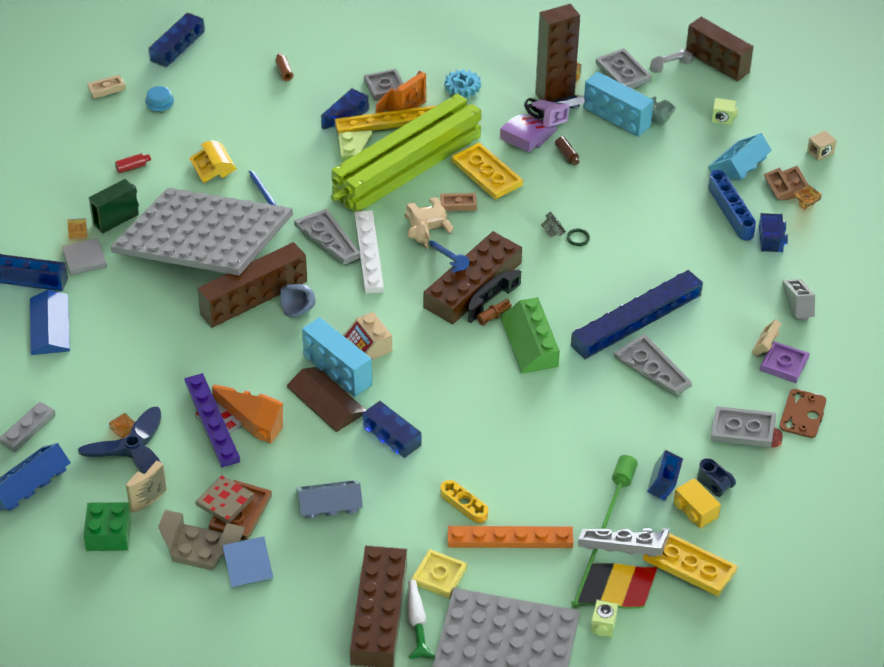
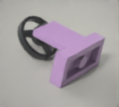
(552, 112)

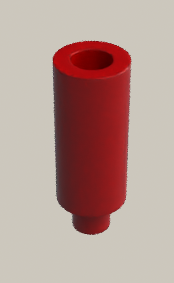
(132, 162)

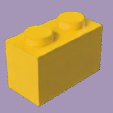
(697, 503)

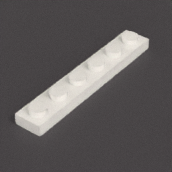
(369, 252)

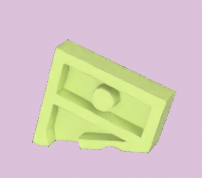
(353, 143)

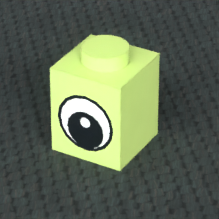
(724, 111)
(604, 618)

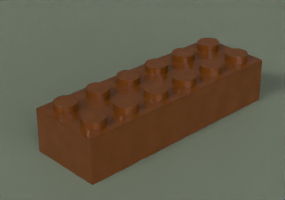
(557, 53)
(258, 283)
(452, 292)
(378, 607)

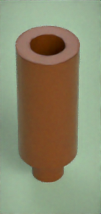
(284, 67)

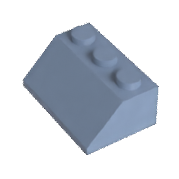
(329, 498)

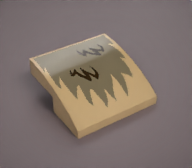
(147, 487)

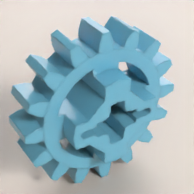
(462, 83)

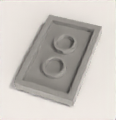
(623, 68)
(743, 426)

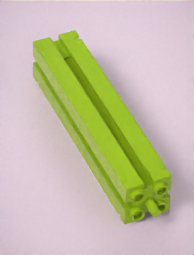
(405, 153)

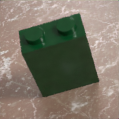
(114, 205)

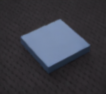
(247, 561)

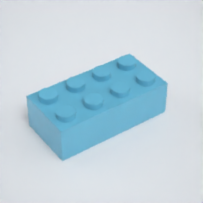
(618, 104)
(337, 357)

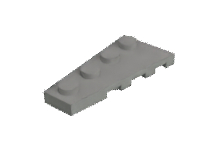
(329, 235)
(652, 363)
(624, 540)

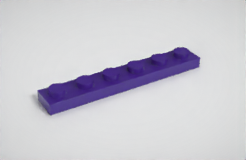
(212, 420)

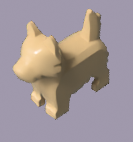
(425, 219)

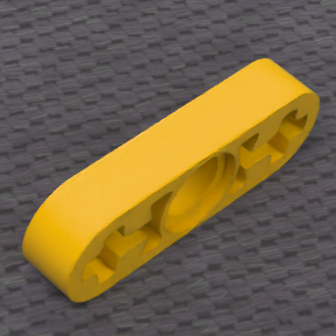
(461, 493)

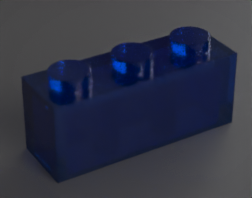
(392, 429)

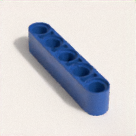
(732, 205)

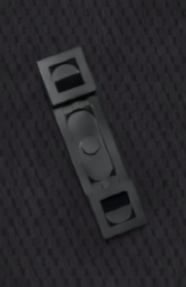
(503, 282)

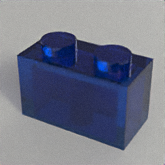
(772, 232)
(665, 475)

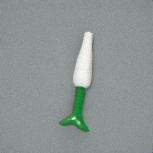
(417, 620)

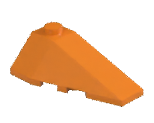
(257, 414)

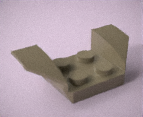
(194, 544)

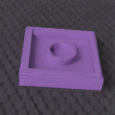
(784, 362)

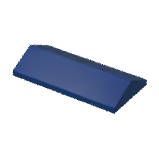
(49, 323)

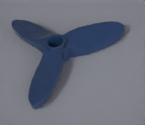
(132, 445)

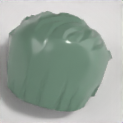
(662, 110)

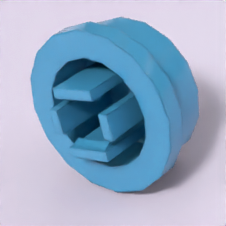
(159, 98)

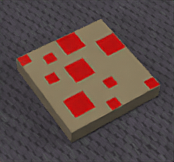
(225, 499)

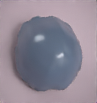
(297, 299)

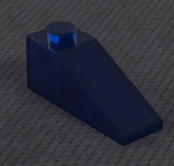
(349, 105)

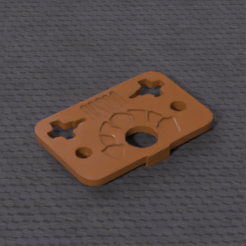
(798, 413)

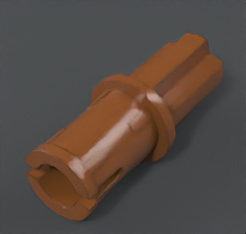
(493, 312)

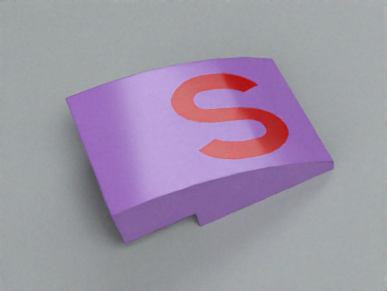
(526, 132)

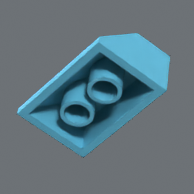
(742, 157)

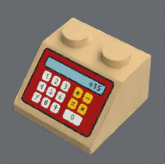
(370, 336)

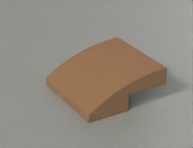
(785, 183)

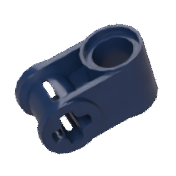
(714, 477)

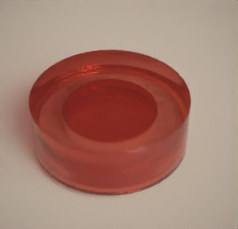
(777, 437)

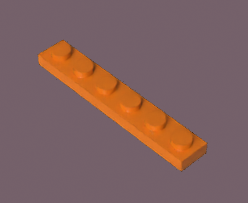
(510, 536)

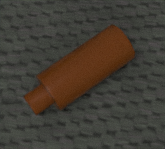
(567, 150)

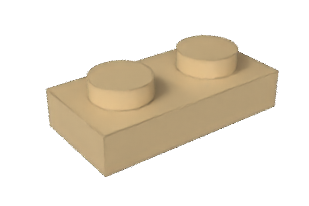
(106, 86)
(765, 340)

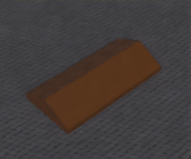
(325, 398)

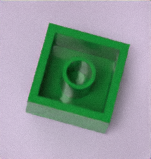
(107, 526)

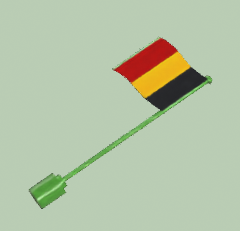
(612, 581)

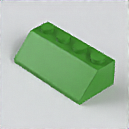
(531, 336)

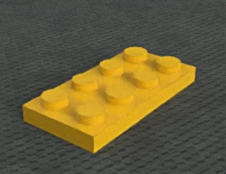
(487, 170)
(694, 565)

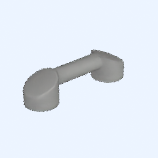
(657, 63)

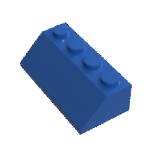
(30, 474)

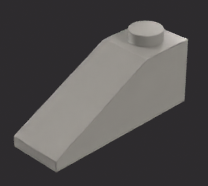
(800, 299)

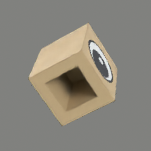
(821, 145)

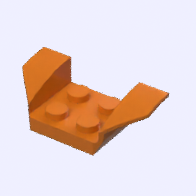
(406, 96)

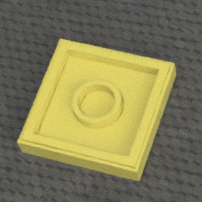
(439, 573)

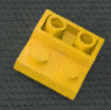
(212, 161)

